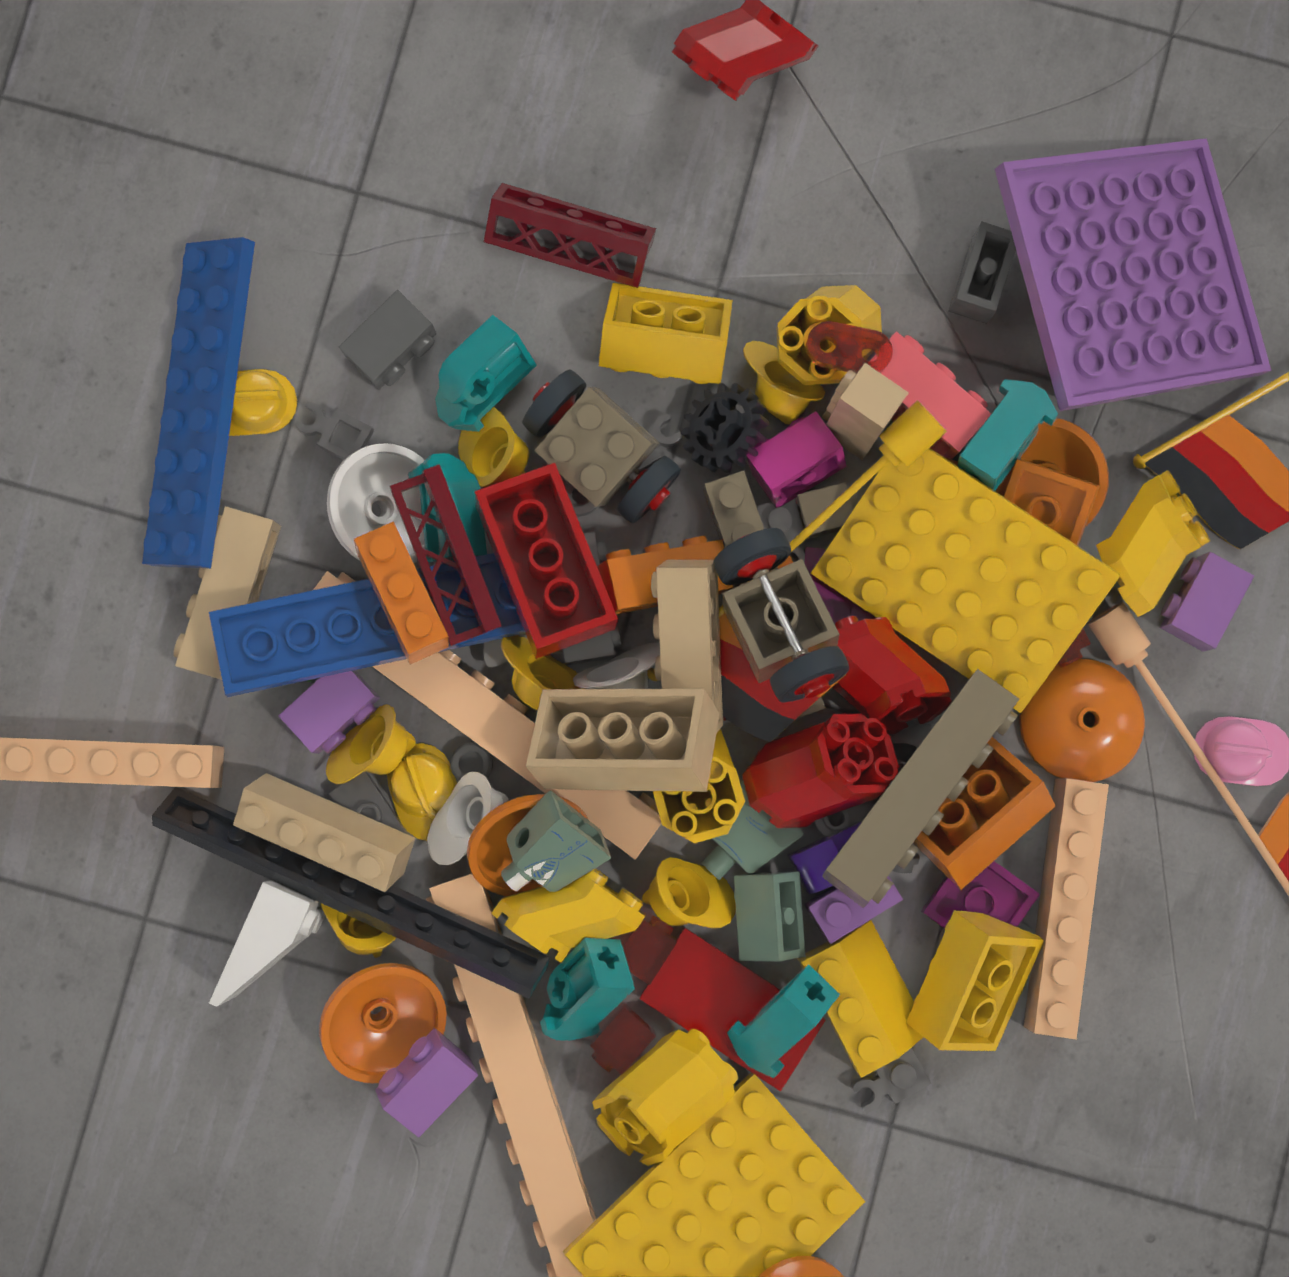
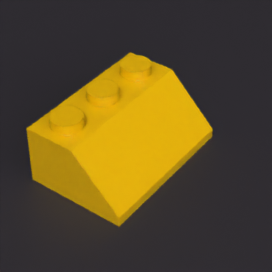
(665, 333)
(973, 982)
(872, 998)

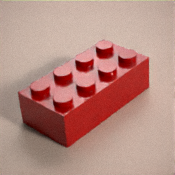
(545, 560)

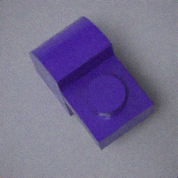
(817, 856)

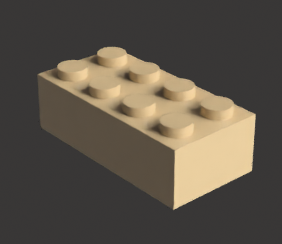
(624, 739)

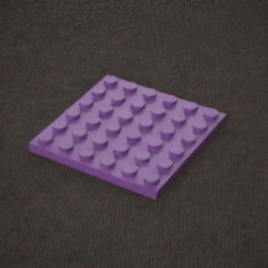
(1132, 271)

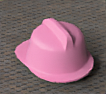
(1244, 750)

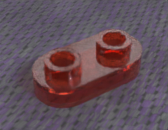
(848, 344)

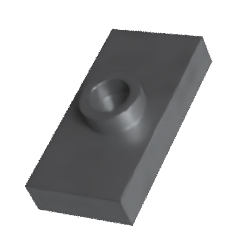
(365, 798)

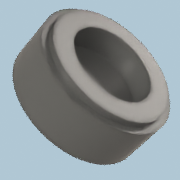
(471, 758)

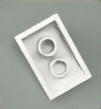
(272, 929)

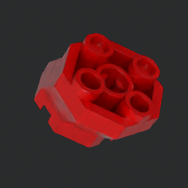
(742, 47)
(888, 676)
(821, 770)

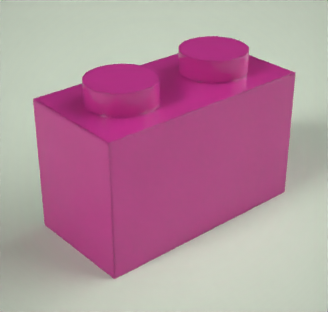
(796, 459)

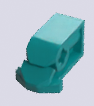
(481, 374)
(1007, 432)
(462, 488)
(586, 989)
(783, 1021)

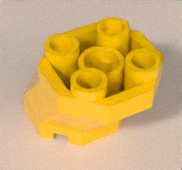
(828, 303)
(1152, 542)
(709, 813)
(569, 915)
(665, 1096)

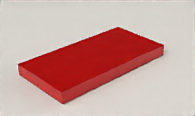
(713, 991)

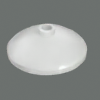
(366, 480)

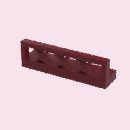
(573, 221)
(460, 550)

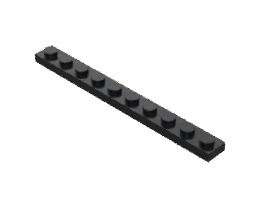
(391, 911)

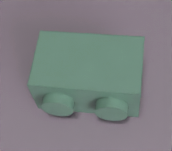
(769, 916)

